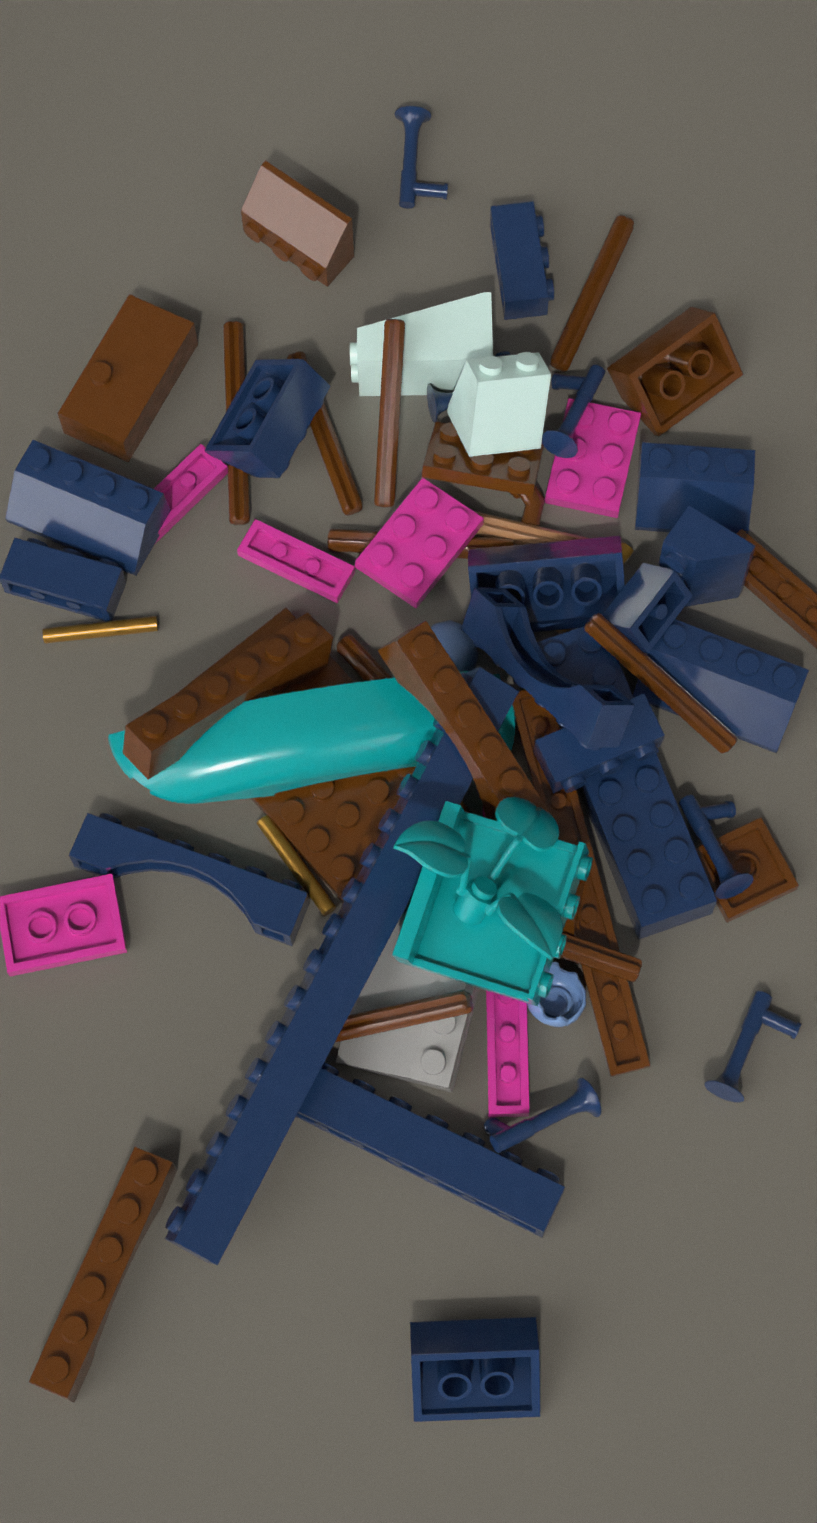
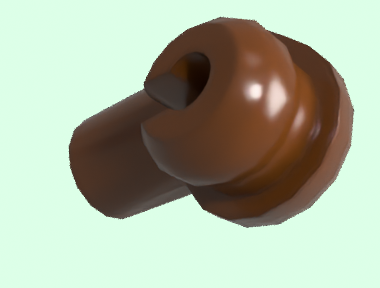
(533, 507)

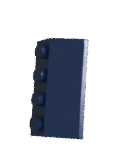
(85, 507)
(555, 581)
(734, 682)

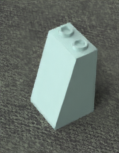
(434, 346)

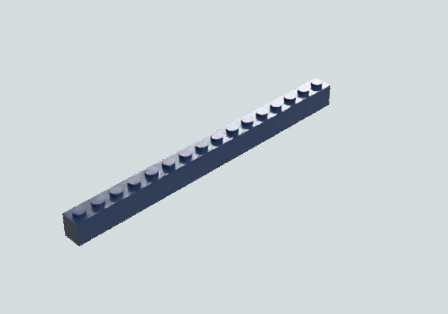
(325, 996)

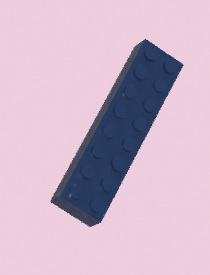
(636, 812)

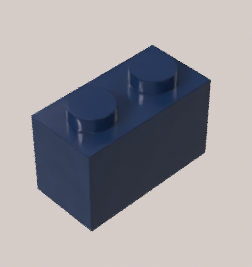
(648, 605)

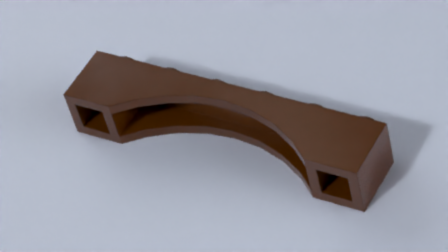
(434, 680)
(173, 726)
(92, 1294)

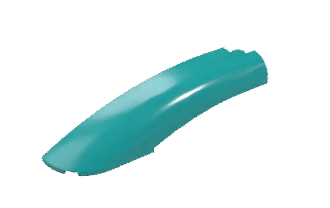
(298, 743)

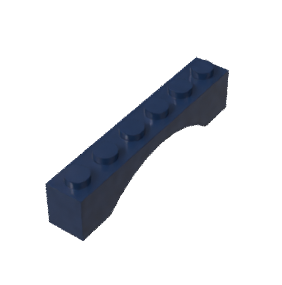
(503, 630)
(110, 848)

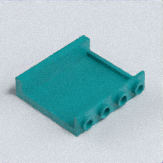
(490, 952)

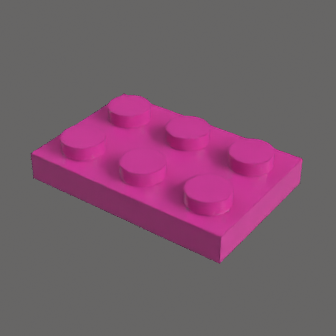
(599, 470)
(419, 543)
(61, 925)

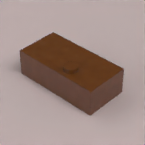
(128, 378)

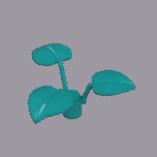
(441, 851)

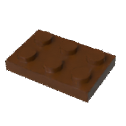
(506, 472)

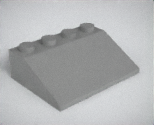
(417, 1053)

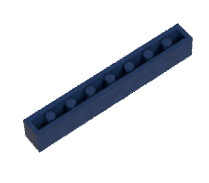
(432, 1151)

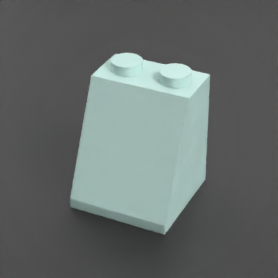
(501, 403)

